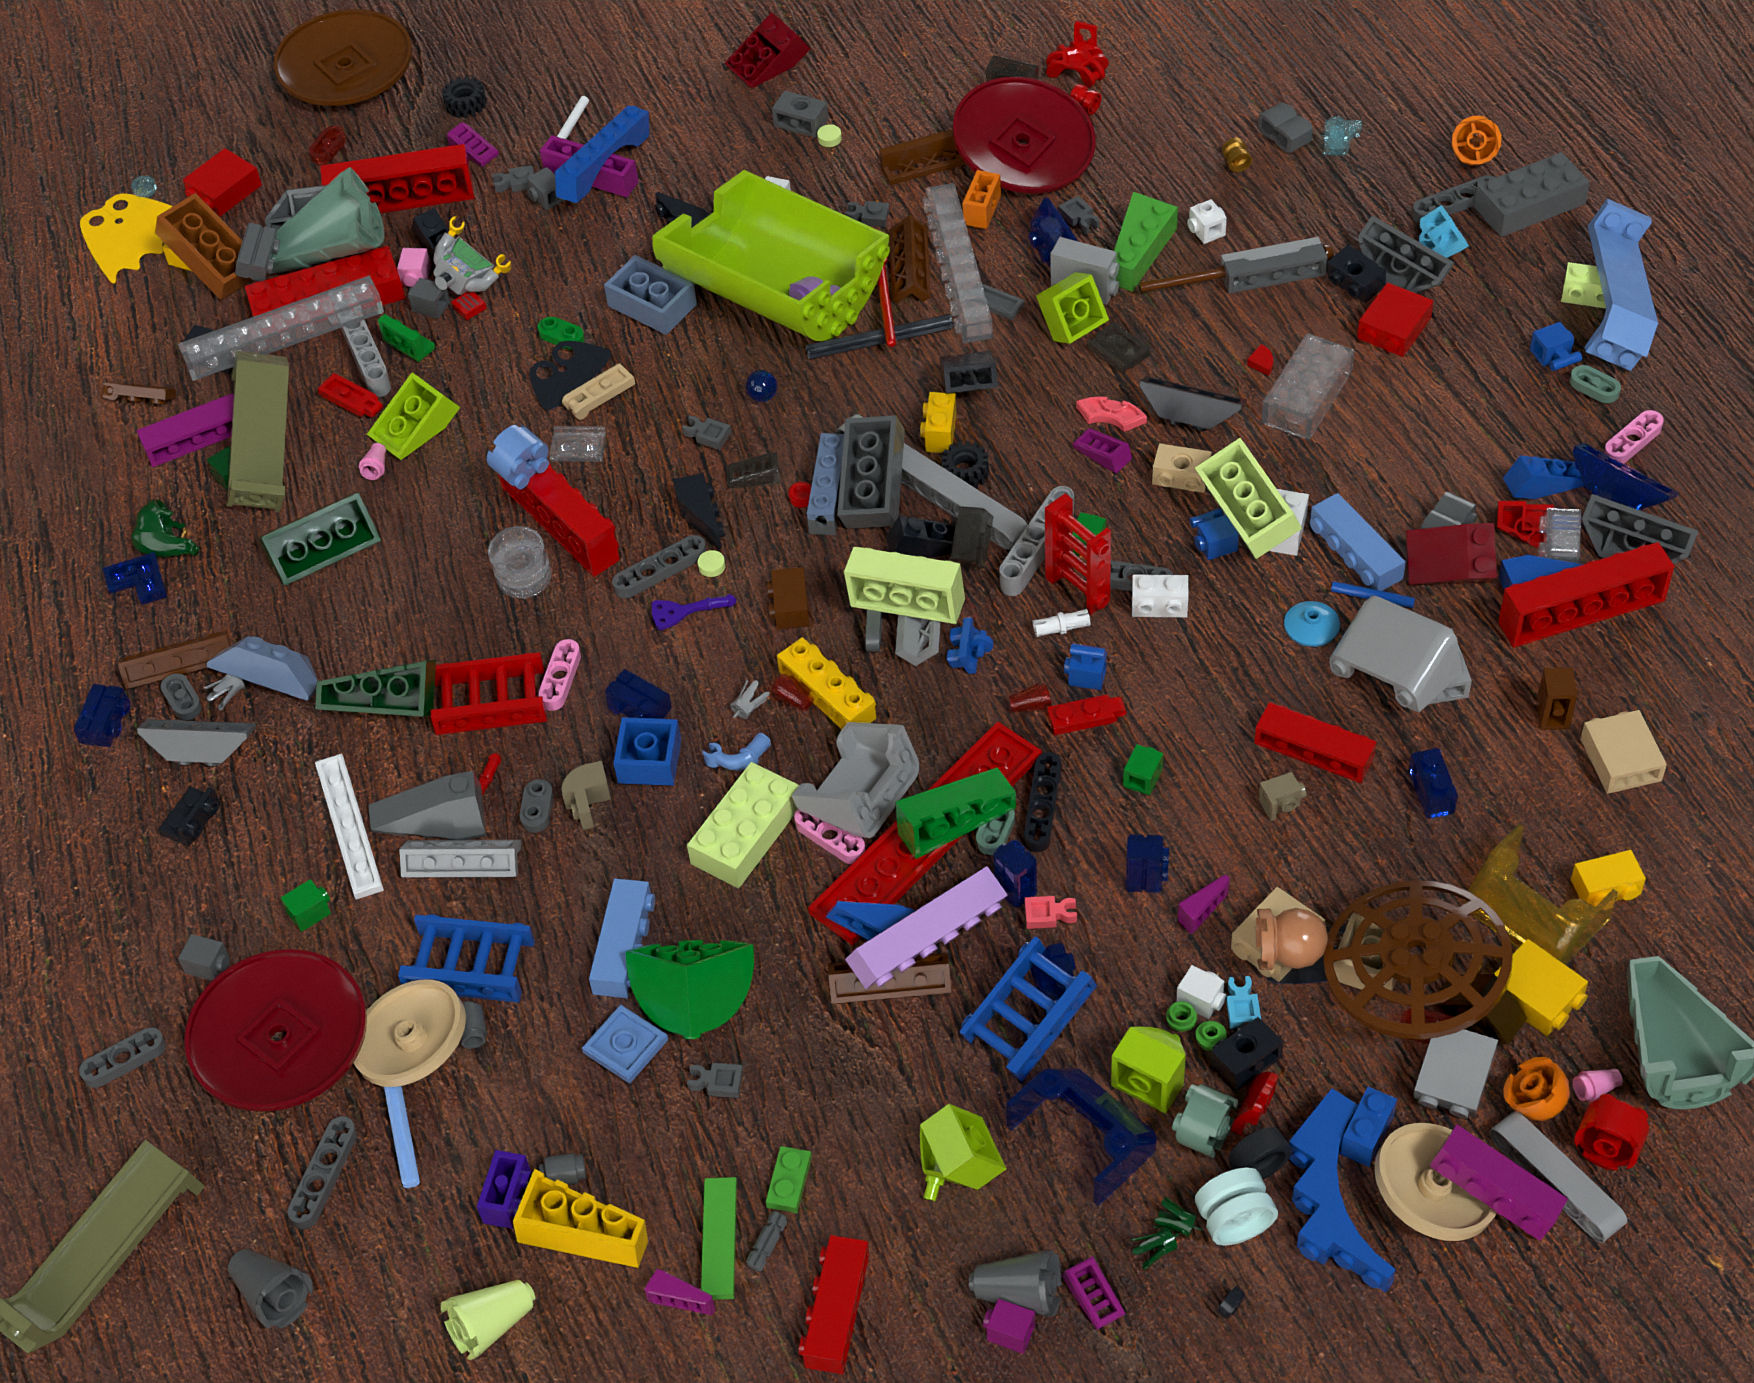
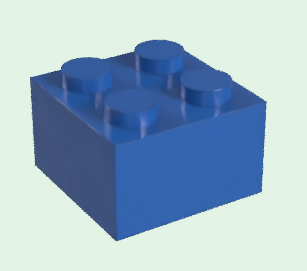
(647, 751)

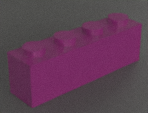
(615, 176)
(188, 431)
(1498, 1182)

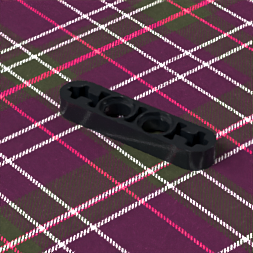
(1041, 801)

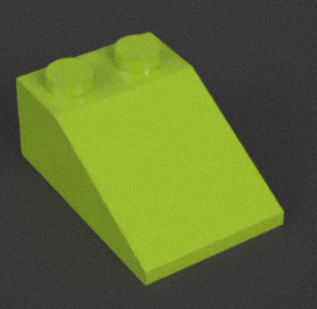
(412, 417)

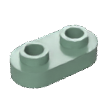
(1595, 384)
(995, 832)

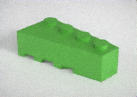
(1142, 237)

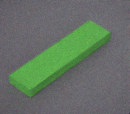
(719, 1237)

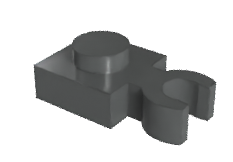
(515, 179)
(1078, 212)
(870, 214)
(710, 433)
(721, 1080)

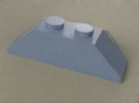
(268, 666)

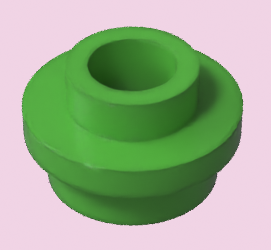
(1181, 1009)
(1208, 1042)

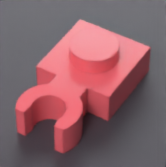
(1043, 911)

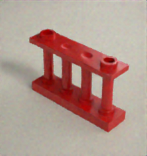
(1061, 559)
(492, 714)

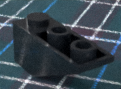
(672, 208)
(429, 229)
(695, 507)
(920, 537)

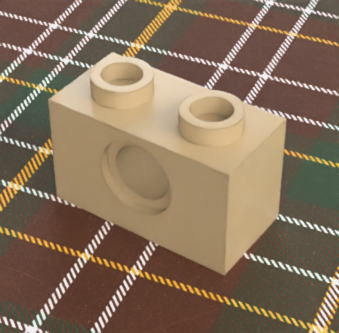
(1176, 467)

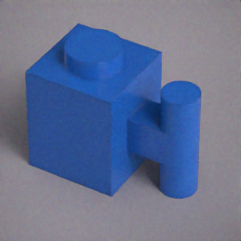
(1554, 346)
(1214, 534)
(1086, 666)

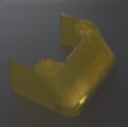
(1529, 914)

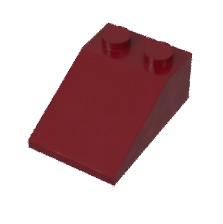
(1451, 554)

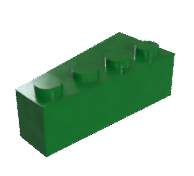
(952, 810)

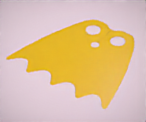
(123, 244)

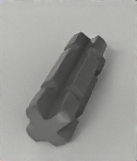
(766, 1241)

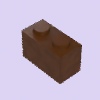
(790, 598)
(1556, 698)

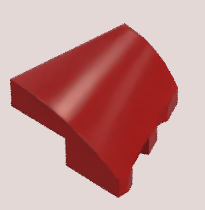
(1522, 520)
(1255, 1101)

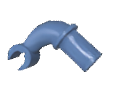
(737, 761)

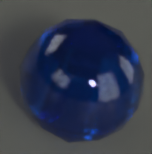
(761, 386)

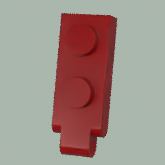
(350, 396)
(1085, 713)

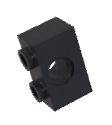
(1356, 273)
(1240, 1068)

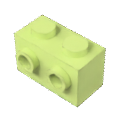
(1582, 286)

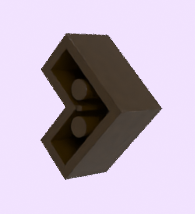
(1500, 1023)

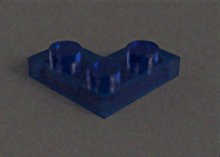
(138, 572)

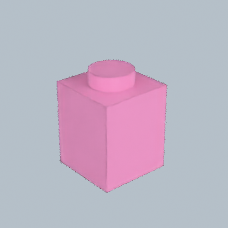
(413, 264)

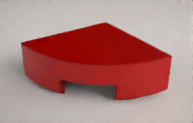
(1261, 360)

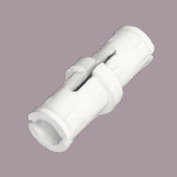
(1061, 623)

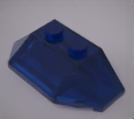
(1047, 228)
(1617, 481)

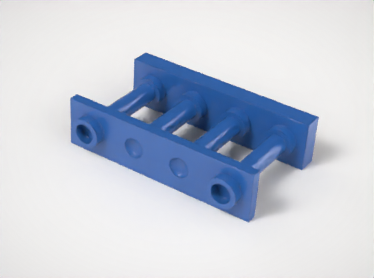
(473, 983)
(1041, 1035)

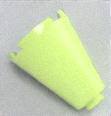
(486, 1314)

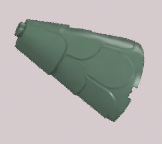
(330, 226)
(1684, 1042)

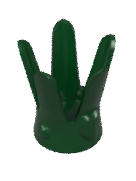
(1178, 1220)
(1163, 1240)

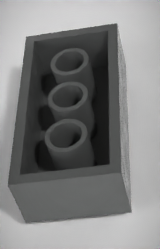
(1531, 194)
(871, 471)

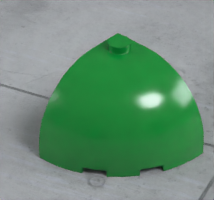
(691, 984)

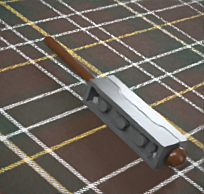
(1259, 267)

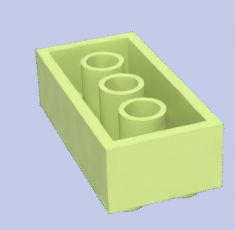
(1248, 498)
(904, 584)
(743, 825)

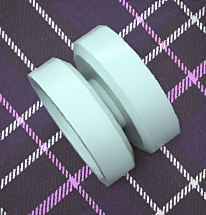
(1236, 1206)

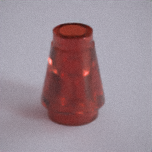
(791, 691)
(1032, 698)

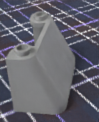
(1400, 650)
(866, 782)

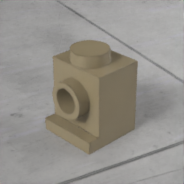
(1281, 794)

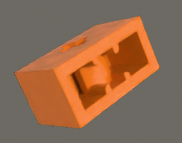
(982, 199)

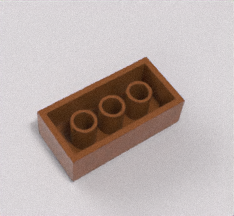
(203, 244)

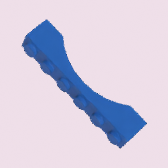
(579, 172)

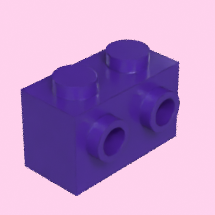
(504, 1189)

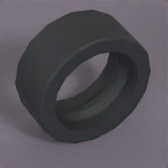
(1261, 1150)

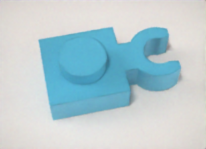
(1242, 1005)

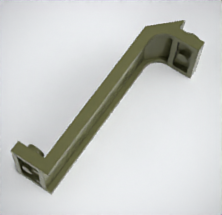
(258, 430)
(94, 1248)

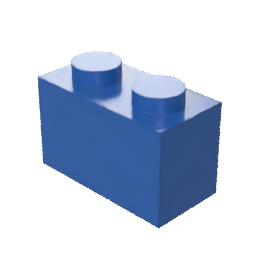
(1368, 1126)

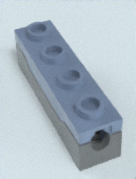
(826, 485)

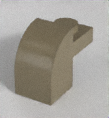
(584, 787)

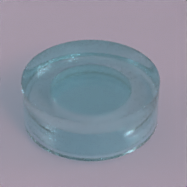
(144, 186)

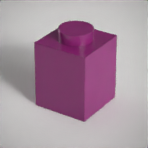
(1009, 1325)

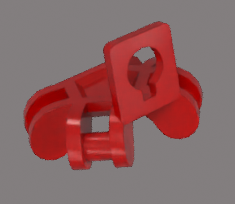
(1078, 56)

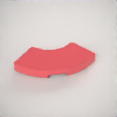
(1118, 413)

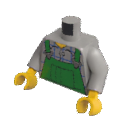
(462, 266)

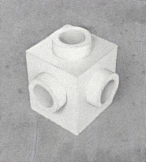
(1207, 221)

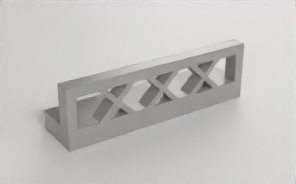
(913, 637)
(459, 858)

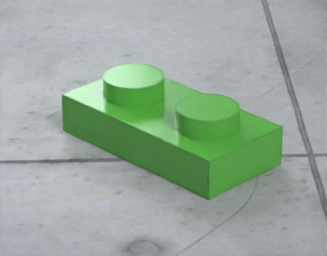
(788, 1179)

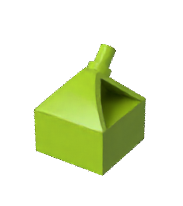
(1072, 307)
(1149, 1066)
(957, 1150)

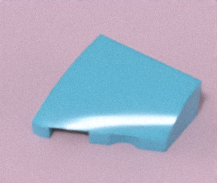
(1441, 233)

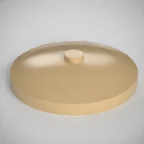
(410, 1033)
(1422, 1194)

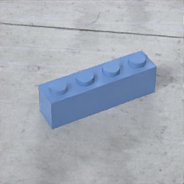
(1357, 543)
(621, 930)

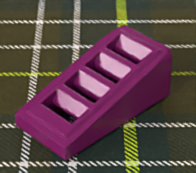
(462, 134)
(1114, 460)
(1200, 905)
(1071, 1279)
(676, 1293)

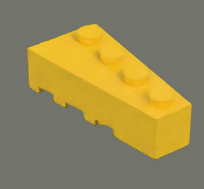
(578, 1224)

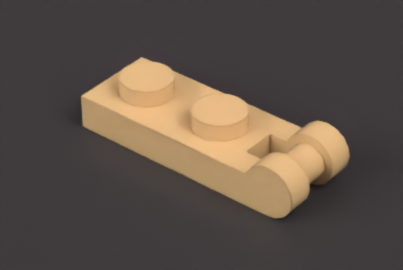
(598, 391)

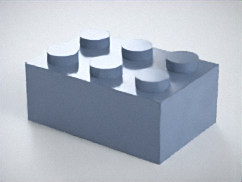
(650, 294)

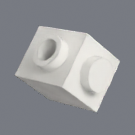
(1202, 991)

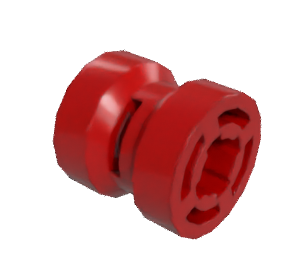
(1087, 99)

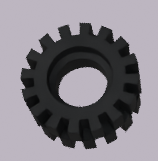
(461, 88)
(967, 454)

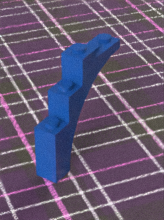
(1318, 1193)

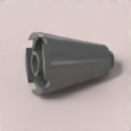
(1021, 1280)
(270, 1287)

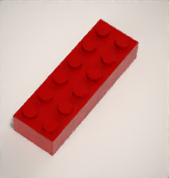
(411, 177)
(314, 280)
(568, 519)
(1585, 594)

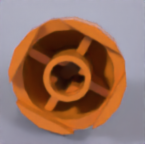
(1476, 140)
(1538, 1089)

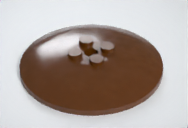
(366, 41)

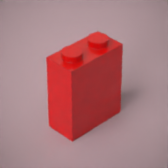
(223, 181)
(1395, 319)

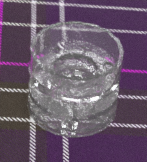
(519, 562)

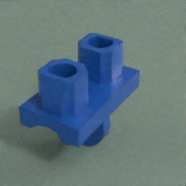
(972, 645)

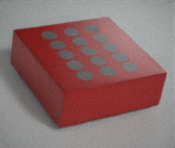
(468, 305)

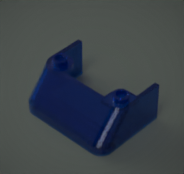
(1126, 1136)

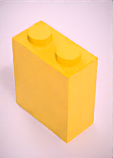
(1544, 987)

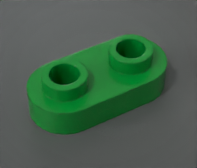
(558, 330)

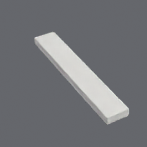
(349, 826)

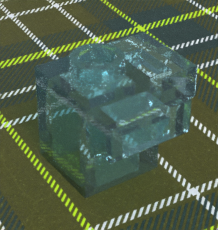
(1338, 134)

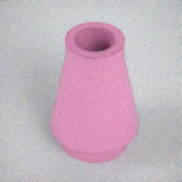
(373, 463)
(1592, 1084)

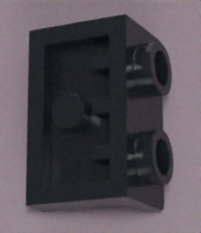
(190, 816)

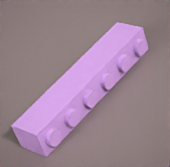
(925, 928)

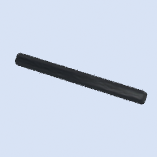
(878, 337)

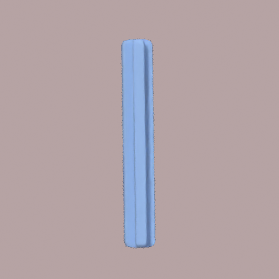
(402, 1136)

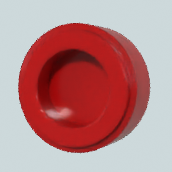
(799, 494)

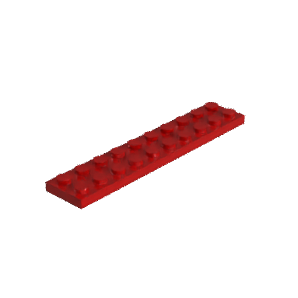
(887, 865)

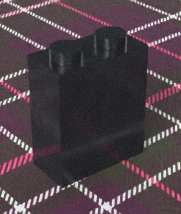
(968, 372)

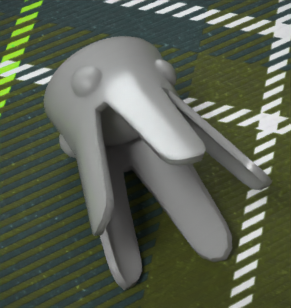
(228, 683)
(742, 706)

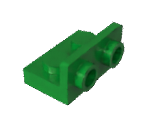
(404, 338)

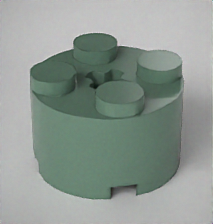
(1204, 1120)

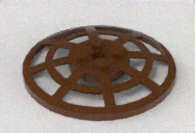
(1418, 968)

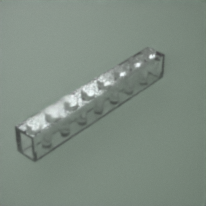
(958, 263)
(282, 327)

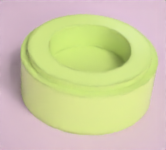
(829, 135)
(711, 563)

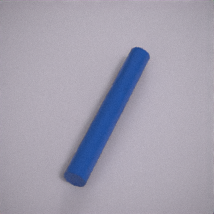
(1366, 593)

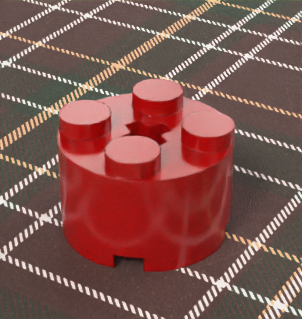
(1612, 1133)

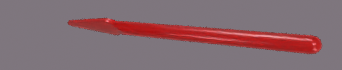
(886, 308)

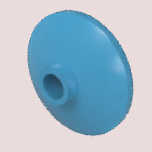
(1309, 631)

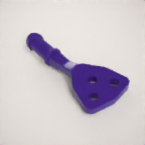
(681, 611)

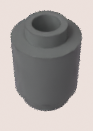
(475, 1026)
(564, 1167)

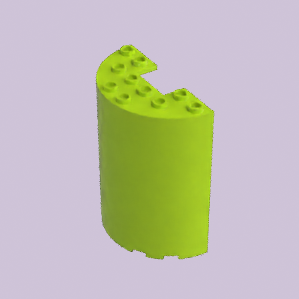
(766, 241)

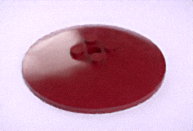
(1030, 110)
(270, 993)

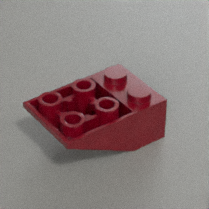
(767, 52)

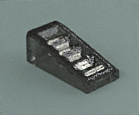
(767, 474)

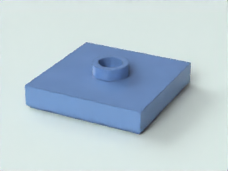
(625, 1044)

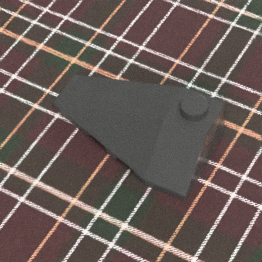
(441, 808)

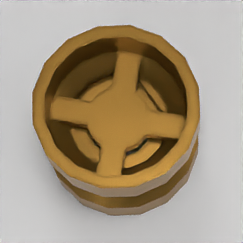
(1236, 154)

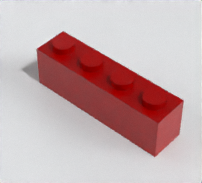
(1315, 742)
(836, 1304)

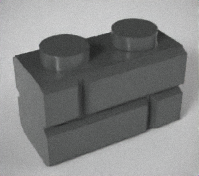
(256, 252)

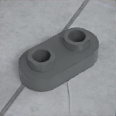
(185, 700)
(537, 803)

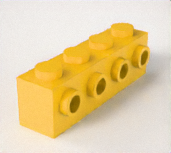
(831, 689)

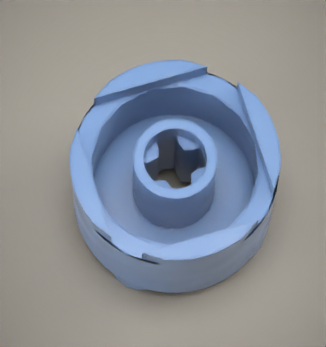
(518, 455)

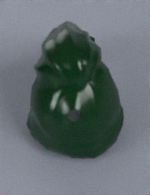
(155, 533)

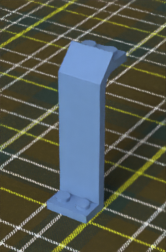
(1630, 312)

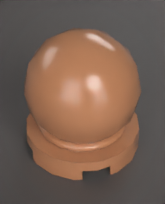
(1292, 938)

